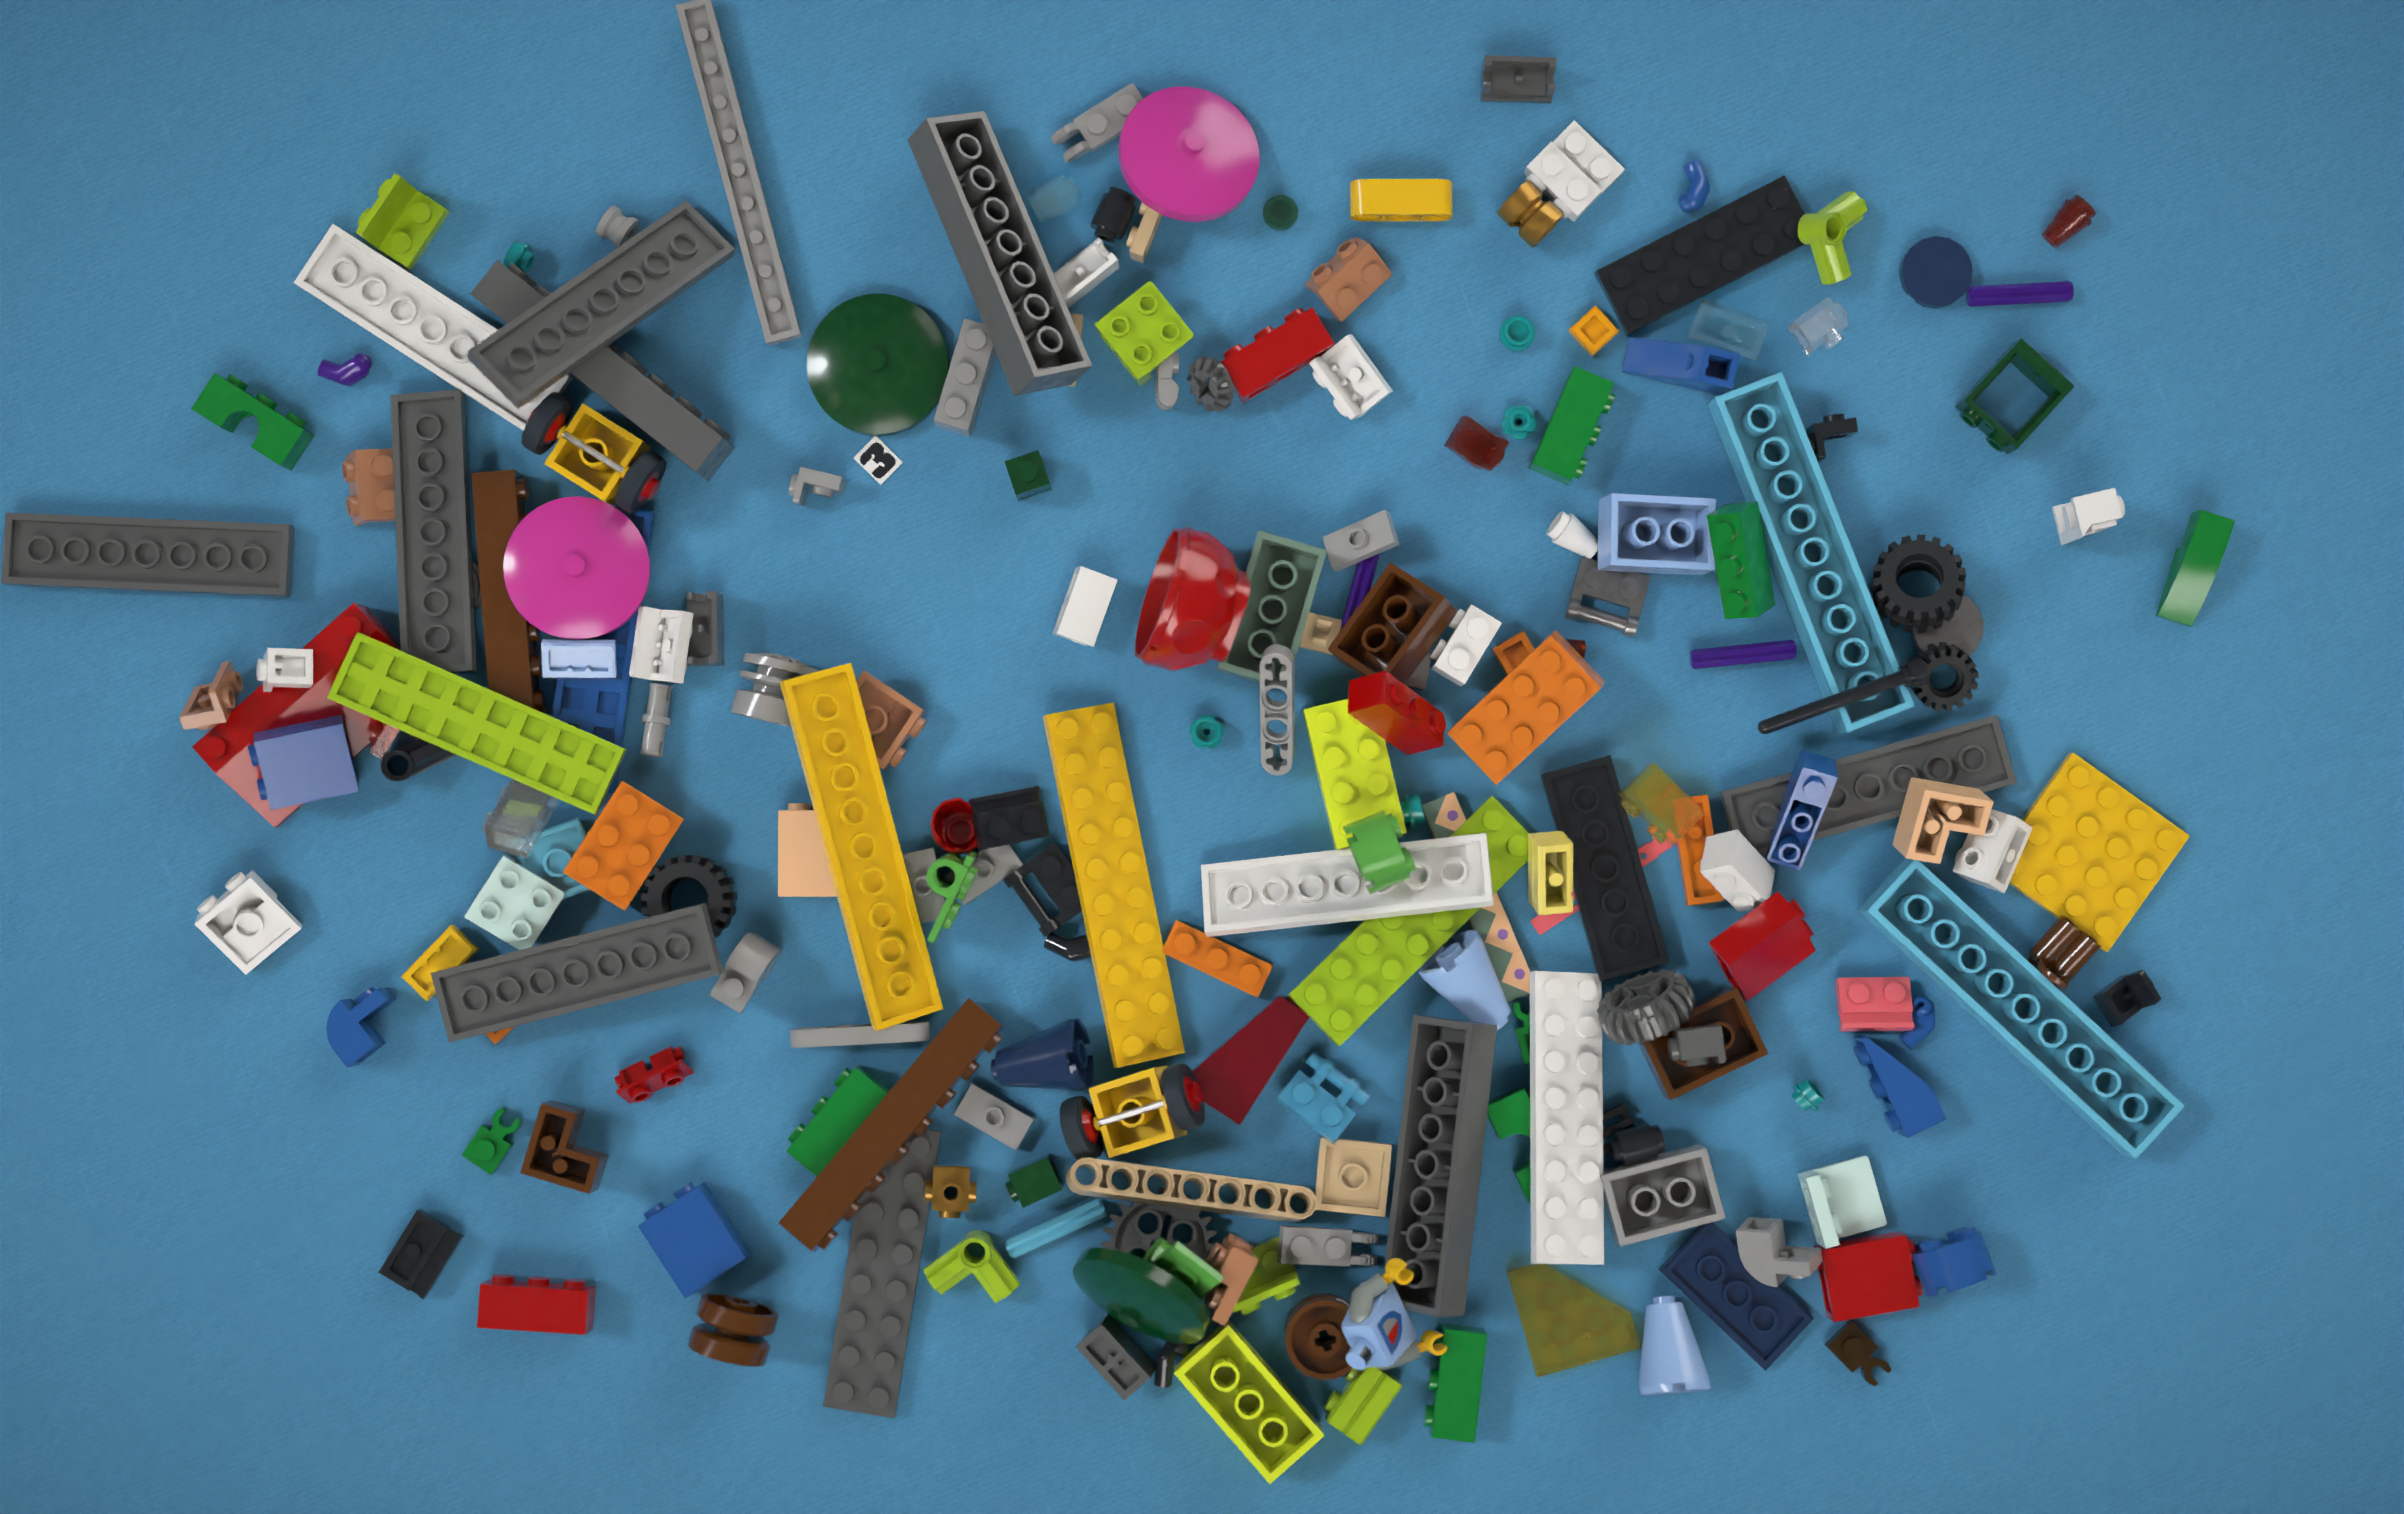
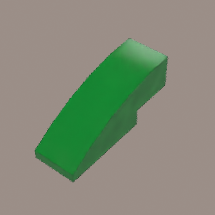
(2194, 566)

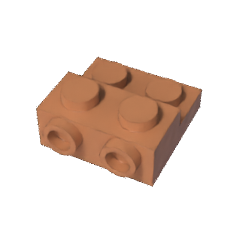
(889, 719)
(1236, 1264)

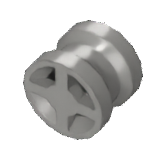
(617, 226)

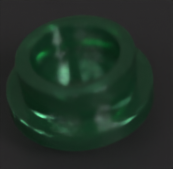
(1280, 212)

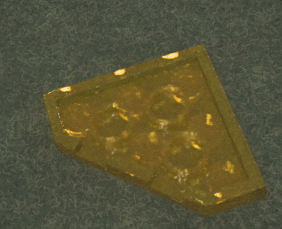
(1567, 1321)

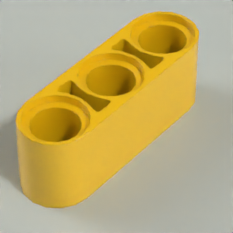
(1401, 200)

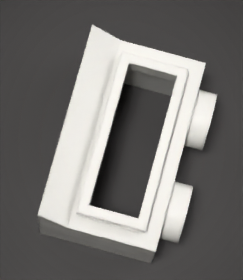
(2088, 514)

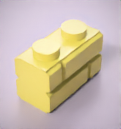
(1550, 872)

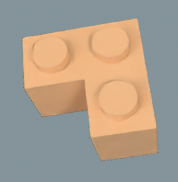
(1933, 811)

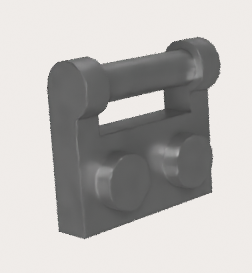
(1613, 587)

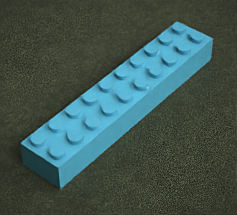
(1808, 548)
(2021, 1008)

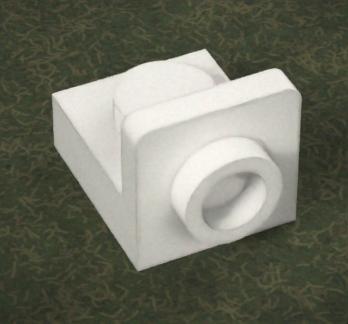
(285, 668)

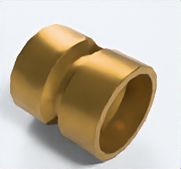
(1530, 213)

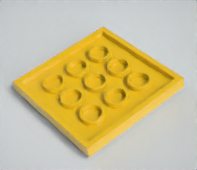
(2093, 851)

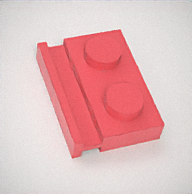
(1874, 1004)

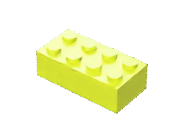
(1350, 769)
(1249, 1401)

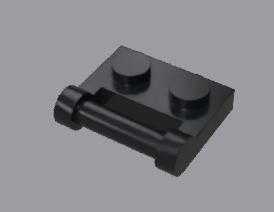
(1057, 879)

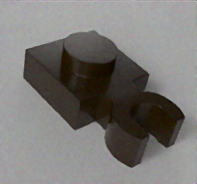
(1855, 1350)

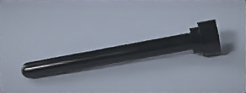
(1910, 674)

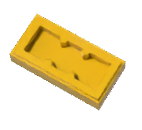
(448, 951)

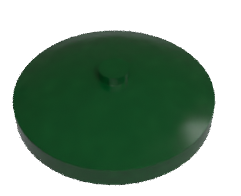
(877, 364)
(1141, 1295)

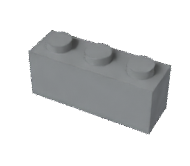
(966, 380)

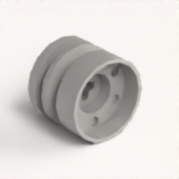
(766, 698)

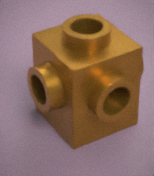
(950, 1176)

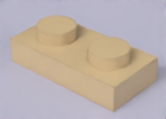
(1141, 238)

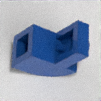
(349, 1025)

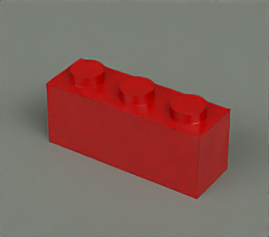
(1276, 353)
(1396, 713)
(536, 1305)

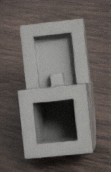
(745, 970)
(1766, 1255)

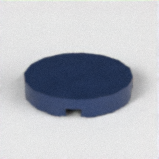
(1936, 272)

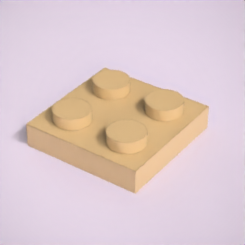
(1353, 1176)

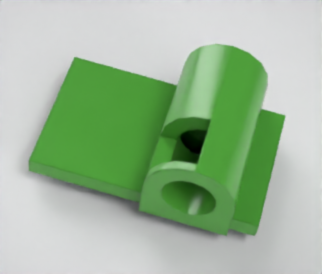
(958, 889)
(1184, 1266)

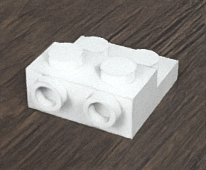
(1573, 171)
(246, 921)

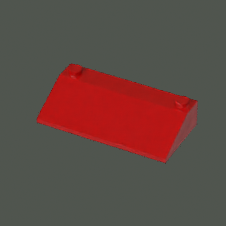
(227, 743)

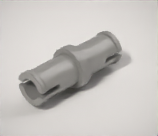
(656, 720)

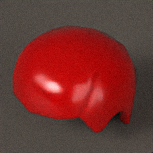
(954, 827)

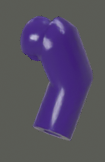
(347, 373)

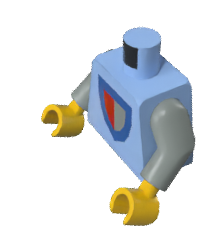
(1380, 1326)

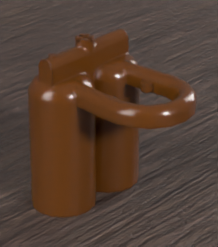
(2062, 952)

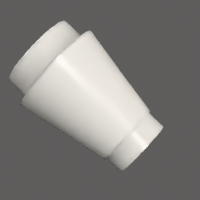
(1572, 535)

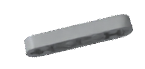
(1275, 710)
(858, 1034)

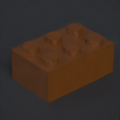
(1393, 626)
(1740, 1041)

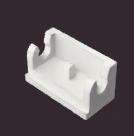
(1085, 271)
(1084, 606)

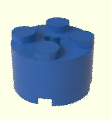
(1953, 1262)

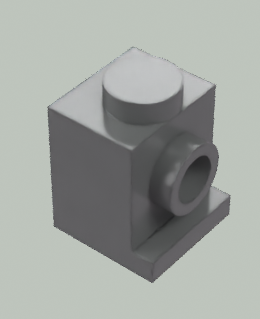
(1697, 1044)

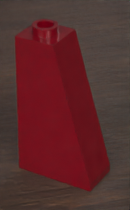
(1245, 1062)

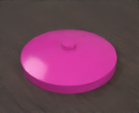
(1188, 154)
(577, 568)

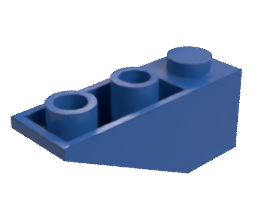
(1682, 364)
(1802, 809)
(1907, 1097)

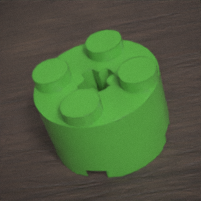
(1378, 851)

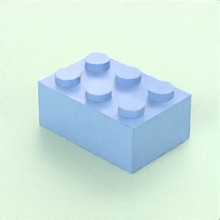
(1655, 534)

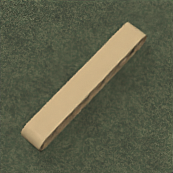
(1208, 1188)

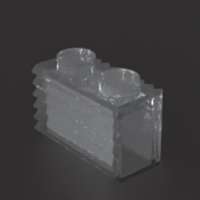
(518, 818)

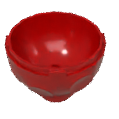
(1191, 603)

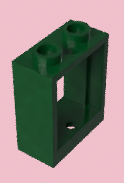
(2037, 371)

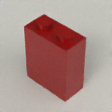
(1763, 945)
(1869, 1276)

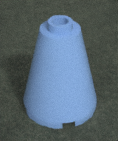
(1468, 979)
(1670, 1352)

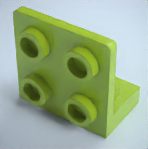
(401, 221)
(1143, 331)
(1267, 1278)

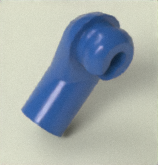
(1698, 188)
(1924, 1022)

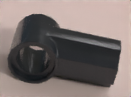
(420, 757)

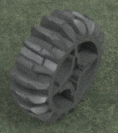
(1646, 1007)

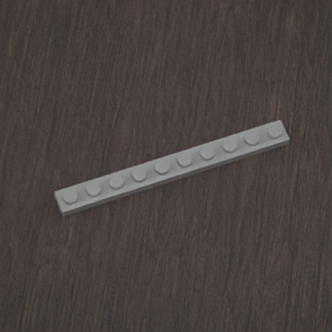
(739, 171)

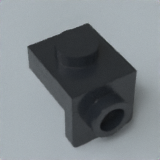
(1831, 428)
(2126, 997)

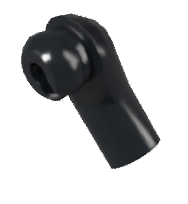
(1072, 949)
(1165, 1363)

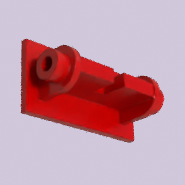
(638, 1083)

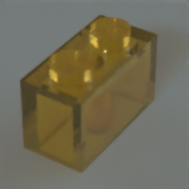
(1660, 804)

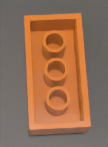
(1526, 707)

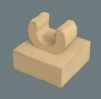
(1320, 633)

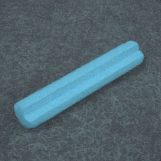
(1055, 1228)

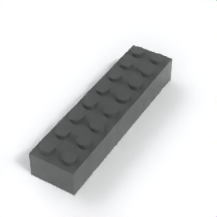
(999, 252)
(620, 380)
(1440, 1161)

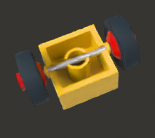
(594, 453)
(1133, 1112)

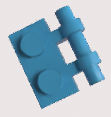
(1318, 1107)

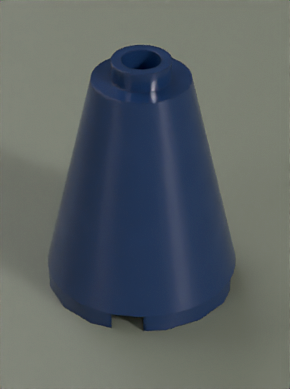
(1047, 1060)

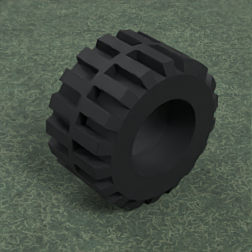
(1921, 556)
(705, 870)

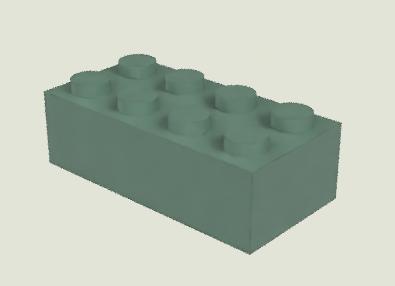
(1279, 602)

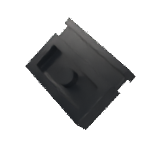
(1008, 818)
(421, 1253)

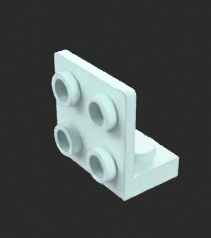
(514, 903)
(1842, 1200)

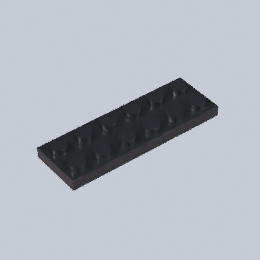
(1703, 256)
(1606, 869)

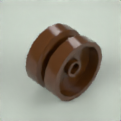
(733, 1330)
(1307, 1352)

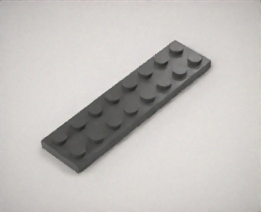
(600, 304)
(433, 529)
(147, 554)
(1876, 781)
(577, 972)
(882, 1285)

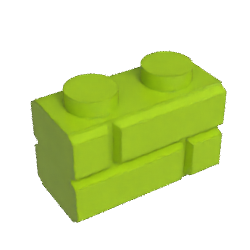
(1361, 1402)

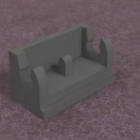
(1518, 79)
(707, 637)
(1116, 1356)

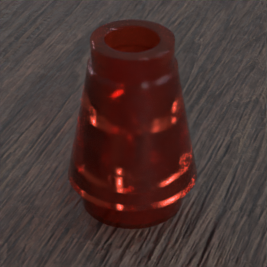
(2069, 220)

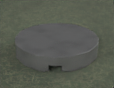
(1962, 630)

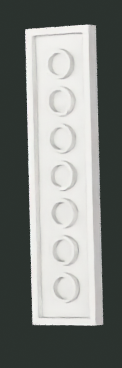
(408, 317)
(1329, 887)
(1566, 1119)

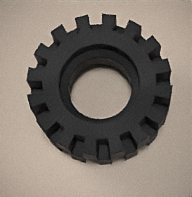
(1961, 686)

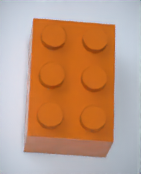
(623, 845)

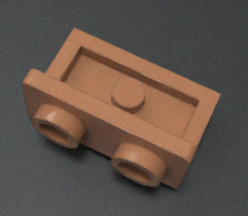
(1348, 277)
(370, 485)
(213, 701)

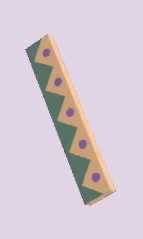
(1490, 922)

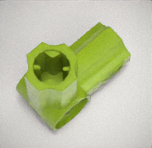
(1825, 234)
(958, 1263)

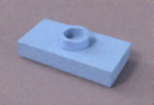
(578, 658)

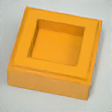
(1593, 331)

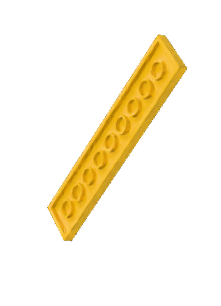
(861, 845)
(1113, 884)

